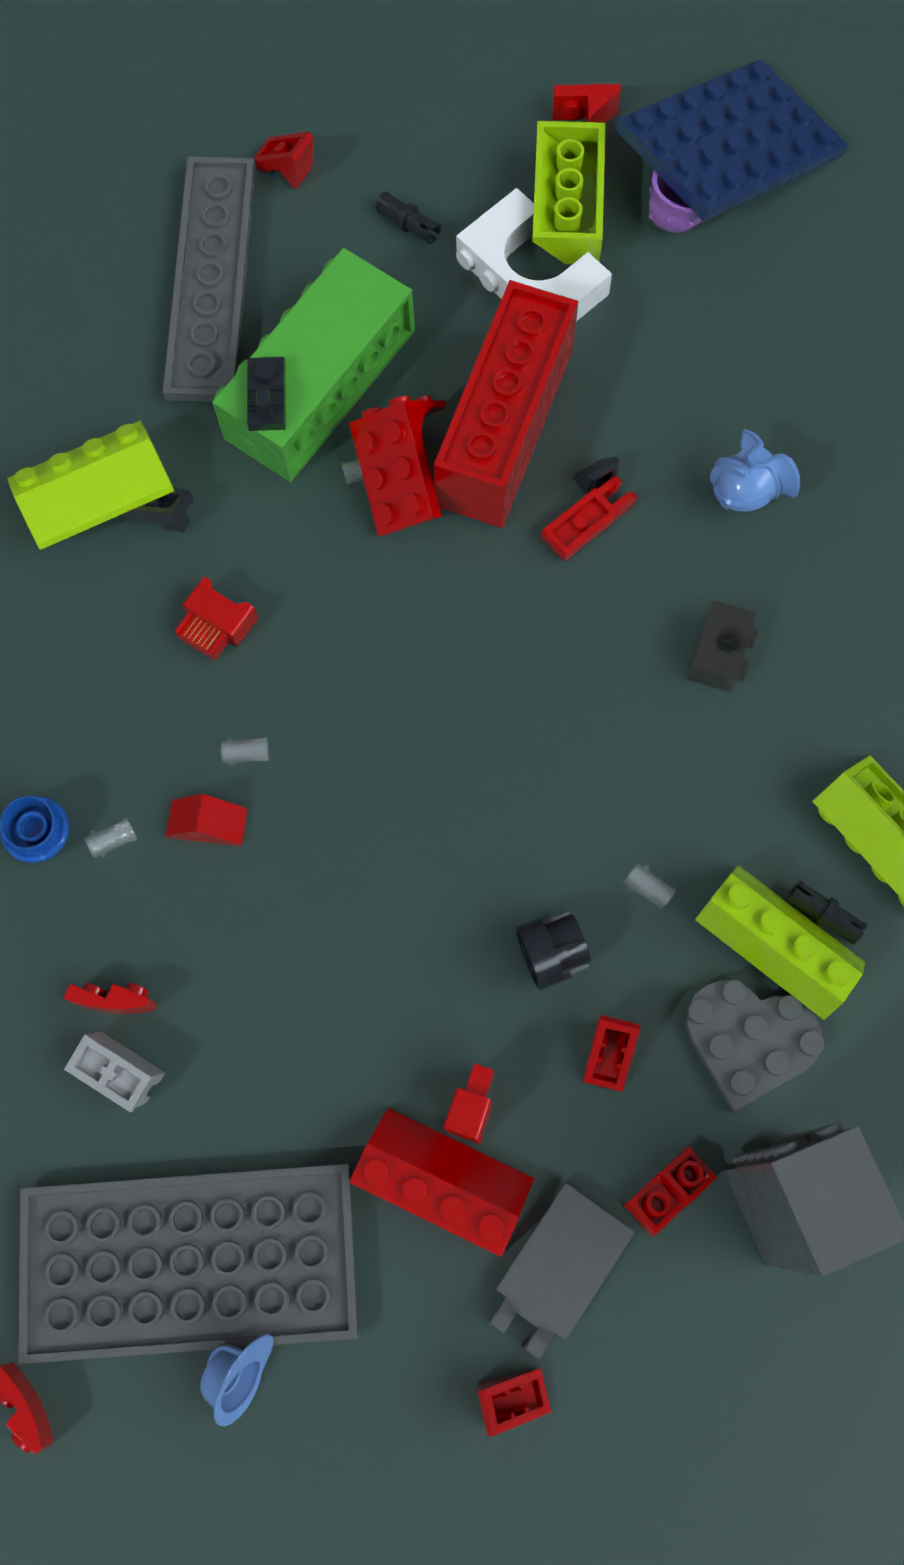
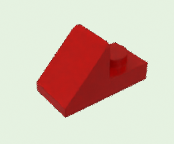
(587, 101)
(289, 154)

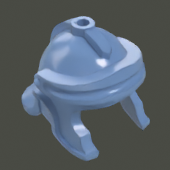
(753, 476)

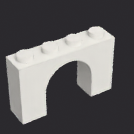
(505, 227)

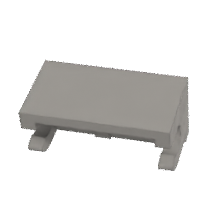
(113, 1070)

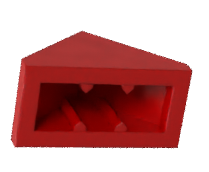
(206, 820)
(611, 1052)
(513, 1400)

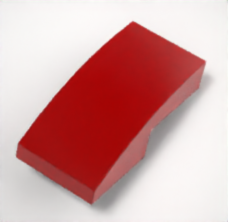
(118, 1001)
(670, 1191)
(29, 1422)

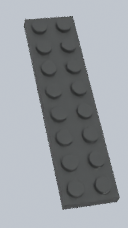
(209, 277)

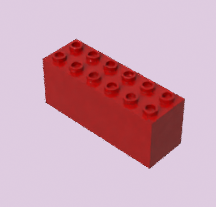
(505, 403)

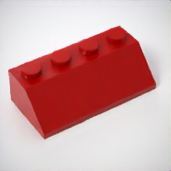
(443, 1181)

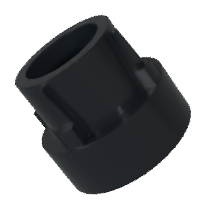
(553, 948)

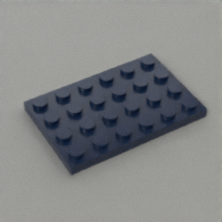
(731, 139)

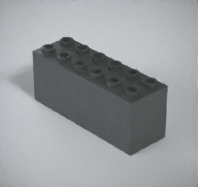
(815, 1200)

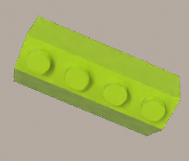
(569, 189)
(89, 484)
(870, 815)
(782, 943)

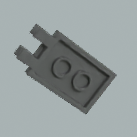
(560, 1268)

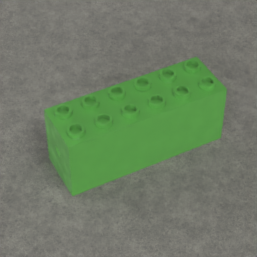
(333, 352)

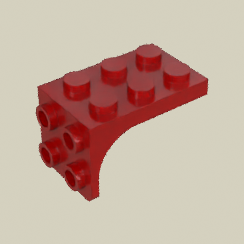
(396, 463)

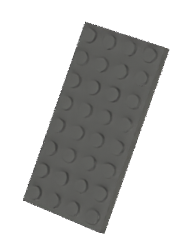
(186, 1263)

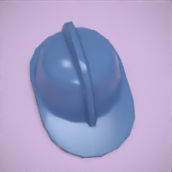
(234, 1377)

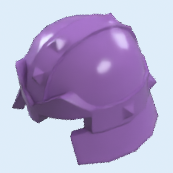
(668, 209)

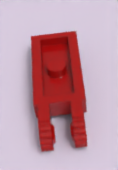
(586, 519)

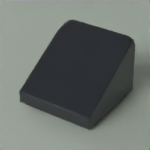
(597, 474)

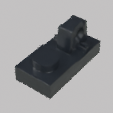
(266, 393)
(167, 510)

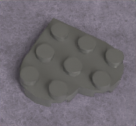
(749, 1041)

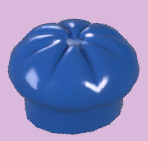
(34, 828)

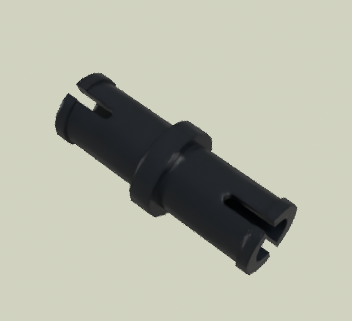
(408, 217)
(827, 912)

